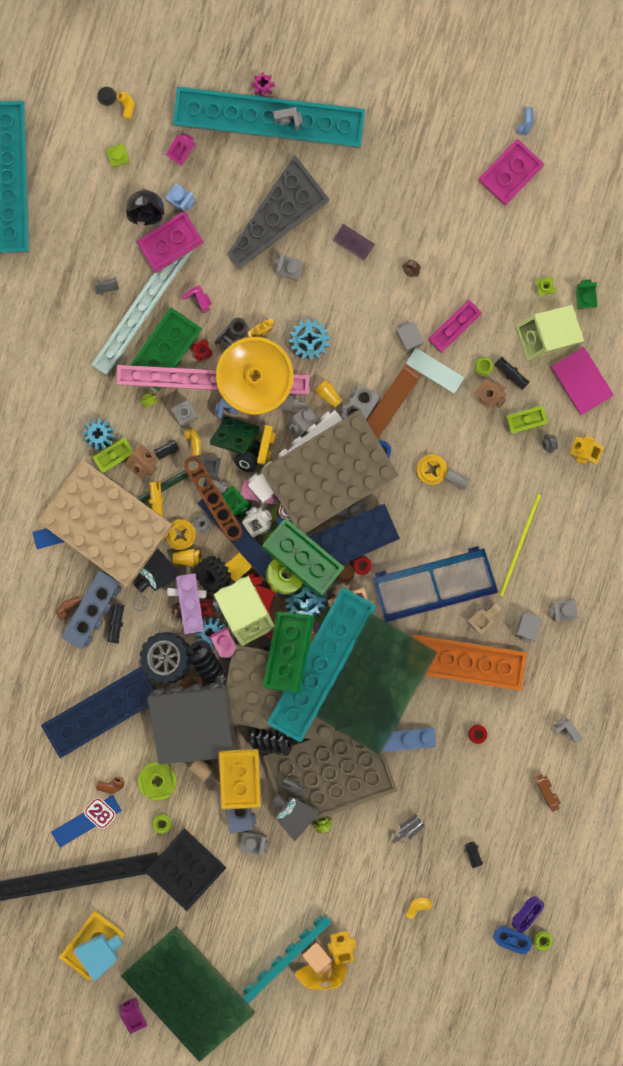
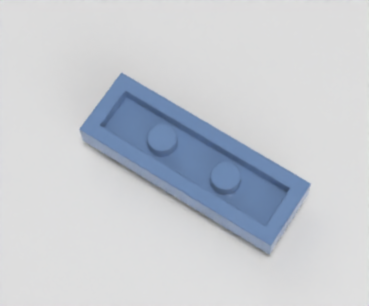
(411, 739)

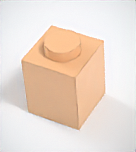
(318, 958)

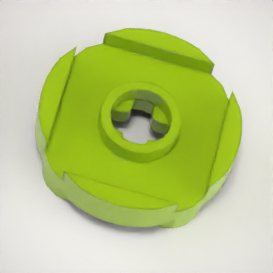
(279, 583)
(166, 787)

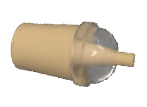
(205, 772)

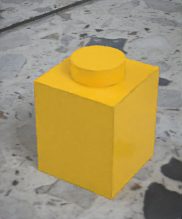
(238, 567)

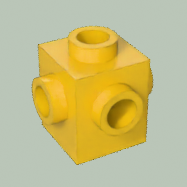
(586, 450)
(342, 947)

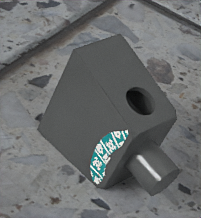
(294, 815)

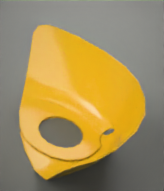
(312, 980)

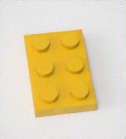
(239, 779)
(93, 927)

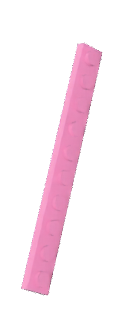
(185, 378)

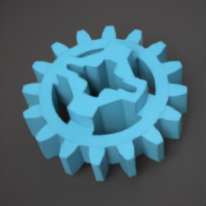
(310, 347)
(306, 602)

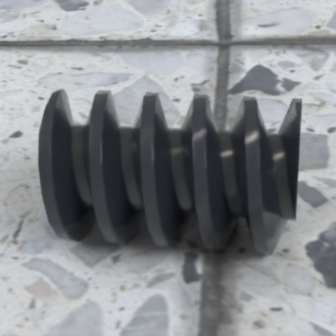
(205, 661)
(271, 743)

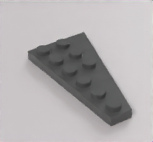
(284, 208)

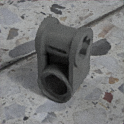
(230, 335)

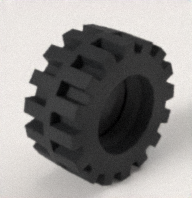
(212, 574)

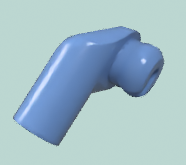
(529, 120)

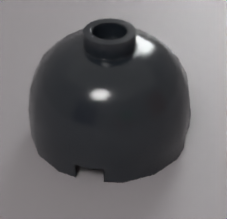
(144, 207)

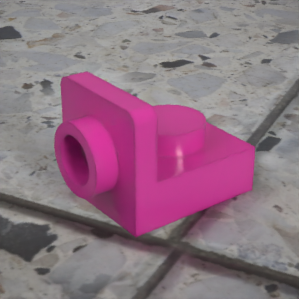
(181, 148)

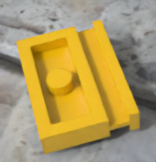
(264, 453)

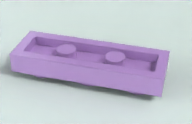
(190, 603)

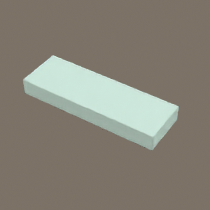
(435, 370)

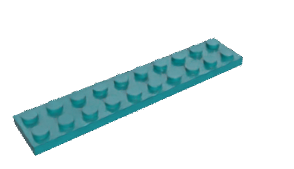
(255, 117)

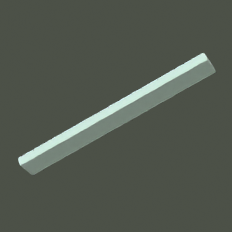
(136, 316)

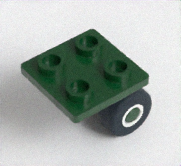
(239, 438)

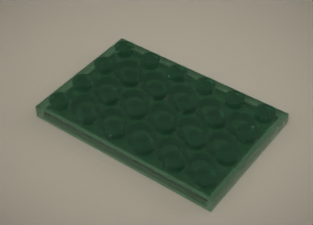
(376, 683)
(187, 994)

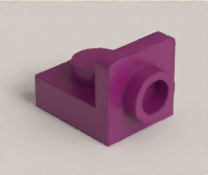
(132, 1015)

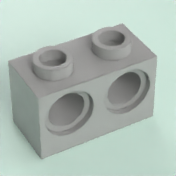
(355, 404)

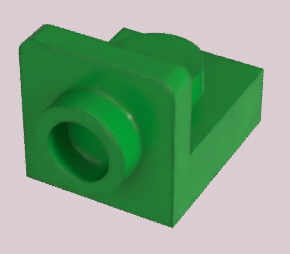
(586, 294)
(236, 502)

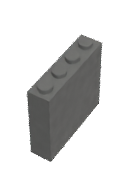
(192, 723)

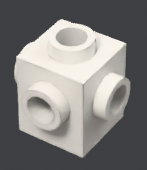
(257, 521)

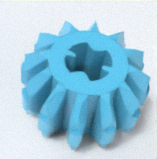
(94, 429)
(215, 628)

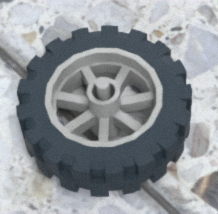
(148, 655)

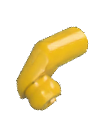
(128, 104)
(195, 440)
(417, 905)

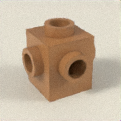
(488, 388)
(142, 462)

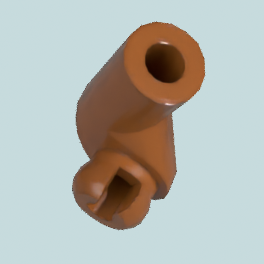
(66, 605)
(111, 787)

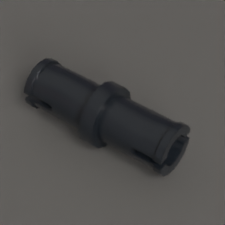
(511, 373)
(115, 623)

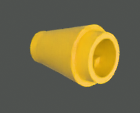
(328, 393)
(188, 557)

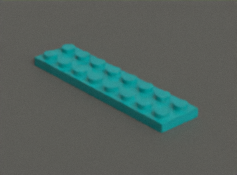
(13, 179)
(323, 664)

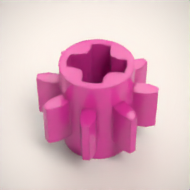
(263, 78)

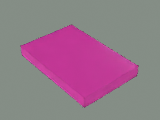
(511, 172)
(170, 242)
(582, 381)

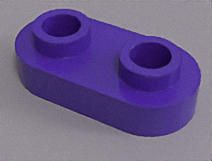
(527, 914)

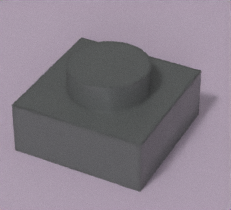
(211, 465)

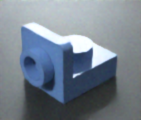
(220, 409)

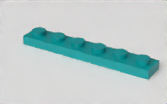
(280, 963)

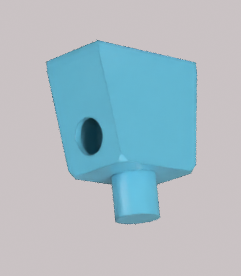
(98, 954)

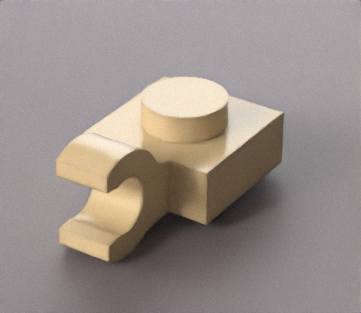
(483, 620)

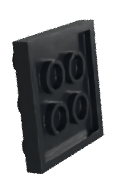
(185, 869)

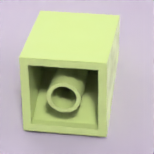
(549, 332)
(244, 611)

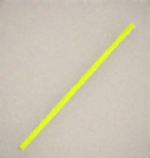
(520, 545)

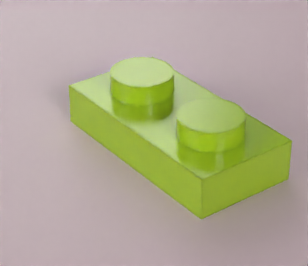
(527, 419)
(113, 455)

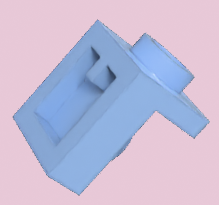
(180, 198)

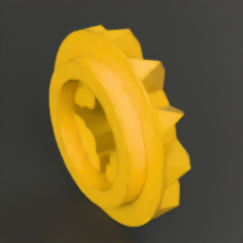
(262, 329)
(433, 460)
(190, 535)

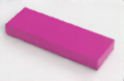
(454, 326)

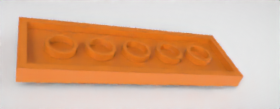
(476, 663)

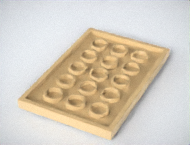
(105, 523)

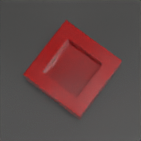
(255, 580)

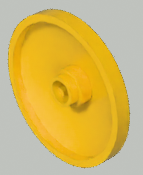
(254, 375)

